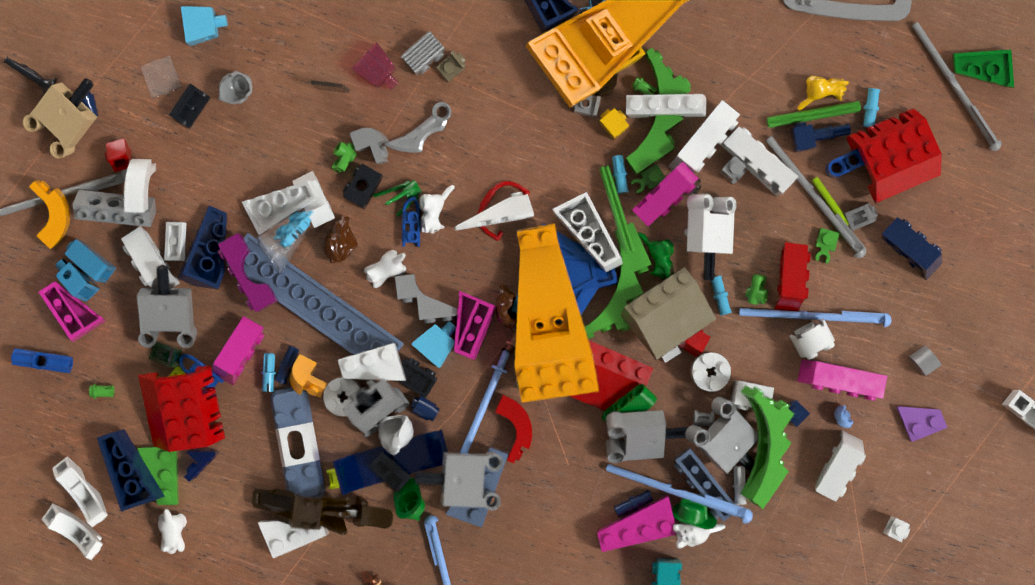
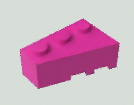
(665, 194)
(70, 312)
(472, 324)

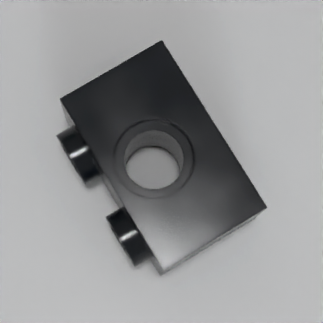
(366, 174)

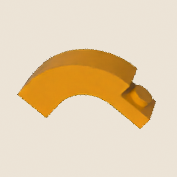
(58, 213)

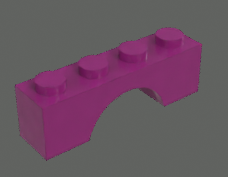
(235, 252)

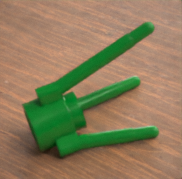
(411, 190)

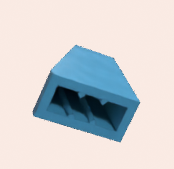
(89, 261)

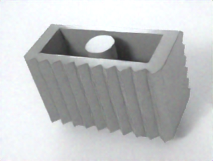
(423, 53)

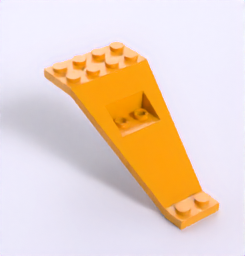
(582, 54)
(556, 356)

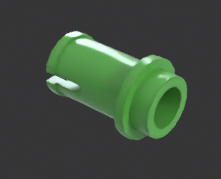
(643, 87)
(101, 391)

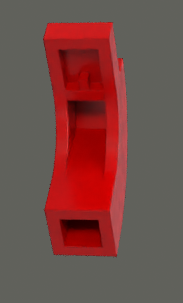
(518, 416)

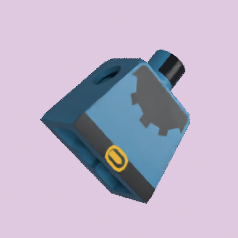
(76, 280)

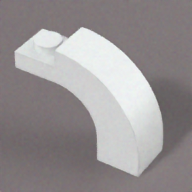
(137, 184)
(74, 529)

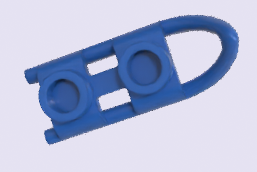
(411, 218)
(198, 363)

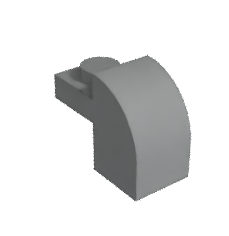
(371, 138)

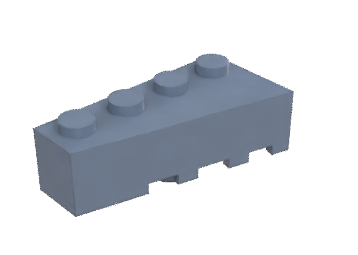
(477, 515)

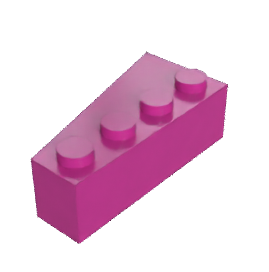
(842, 379)
(640, 526)

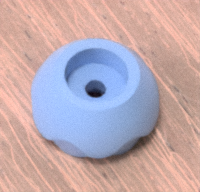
(843, 417)

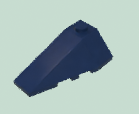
(203, 263)

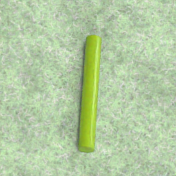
(828, 198)

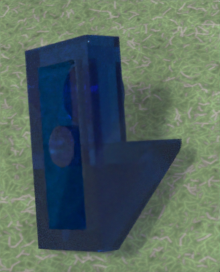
(203, 458)

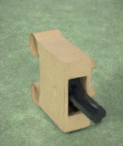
(63, 116)

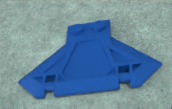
(583, 272)

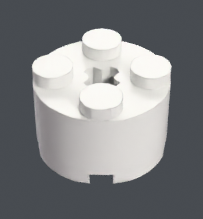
(812, 339)
(720, 367)
(334, 389)

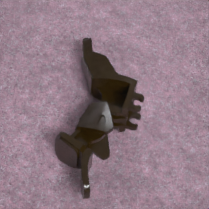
(312, 512)

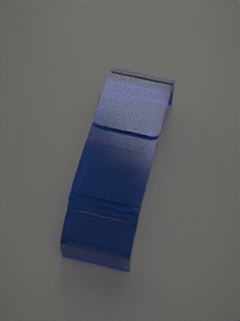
(419, 454)

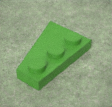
(164, 469)

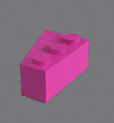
(238, 350)

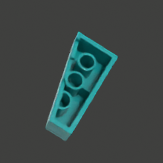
(666, 571)

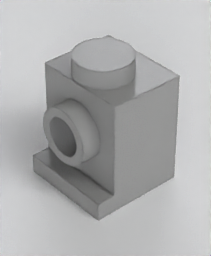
(590, 110)
(733, 170)

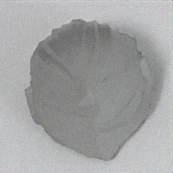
(235, 88)

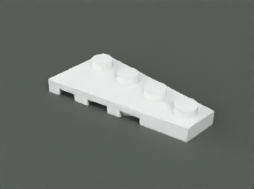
(273, 208)

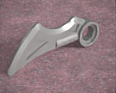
(415, 139)

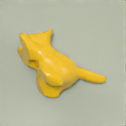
(820, 87)

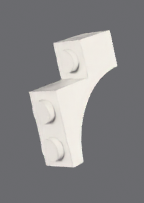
(83, 493)

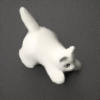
(432, 206)
(387, 267)
(171, 529)
(693, 535)

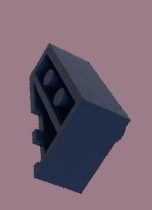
(913, 246)

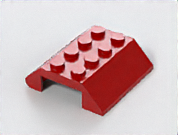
(898, 154)
(181, 410)

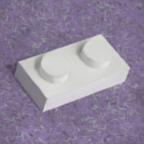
(175, 241)

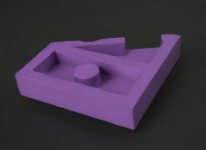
(921, 421)

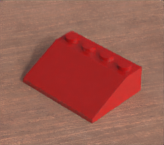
(615, 377)

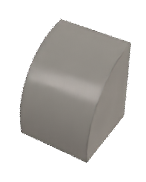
(925, 361)

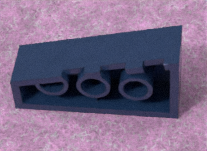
(127, 471)

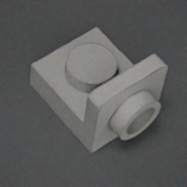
(861, 216)

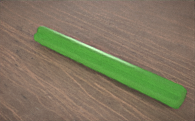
(813, 114)
(617, 210)

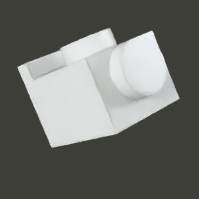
(897, 529)

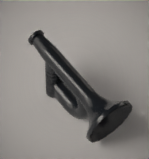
(44, 83)

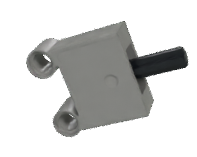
(165, 311)
(374, 405)
(642, 433)
(726, 439)
(463, 479)

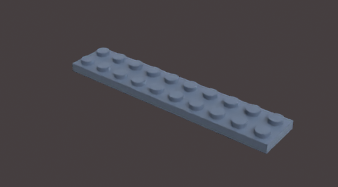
(316, 303)

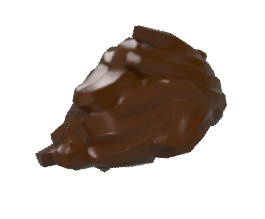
(340, 241)
(503, 310)

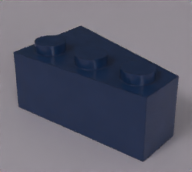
(550, 12)

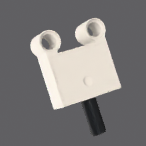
(710, 231)

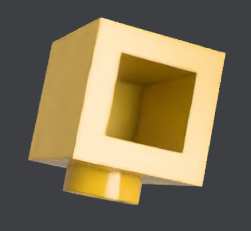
(614, 122)

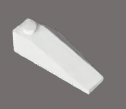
(510, 209)

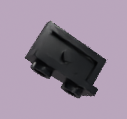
(417, 378)

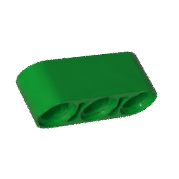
(637, 400)

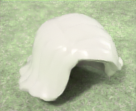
(395, 433)

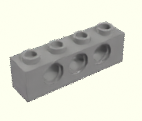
(110, 209)

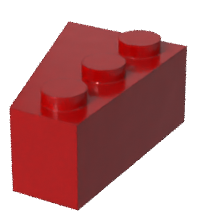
(793, 276)

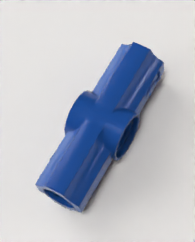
(31, 359)

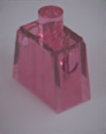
(376, 68)

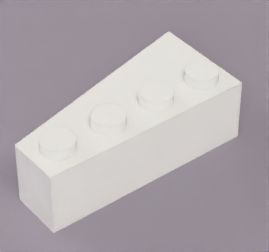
(706, 137)

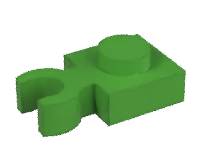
(650, 178)
(826, 242)

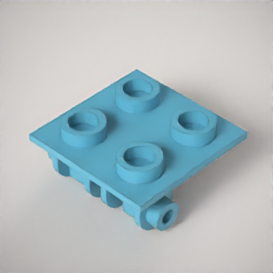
(298, 222)

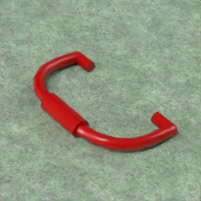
(489, 196)

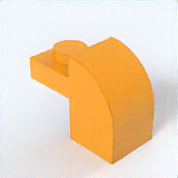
(302, 378)

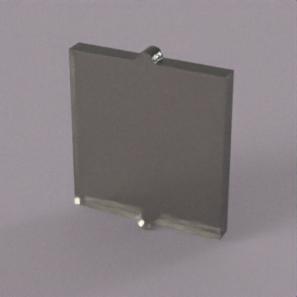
(327, 86)

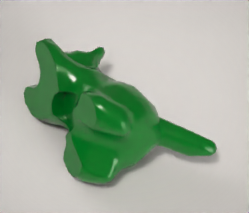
(661, 252)

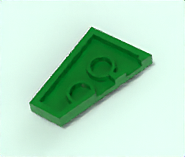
(986, 66)

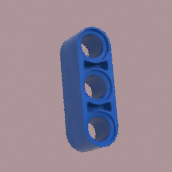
(844, 165)

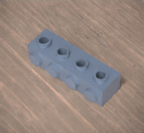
(701, 478)

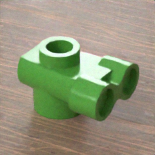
(345, 154)
(756, 293)

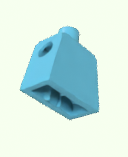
(201, 24)
(436, 343)

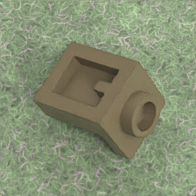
(452, 66)

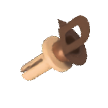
(510, 345)
(373, 581)

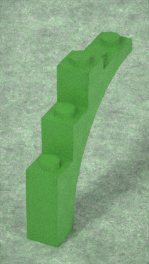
(657, 142)
(627, 287)
(772, 444)

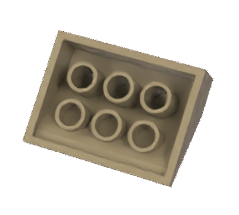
(669, 313)

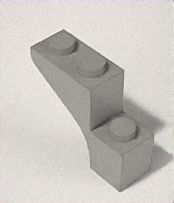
(428, 308)

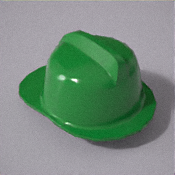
(409, 501)
(694, 514)

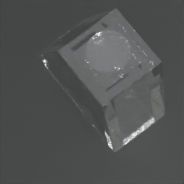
(274, 251)

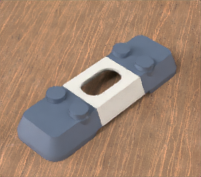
(290, 414)

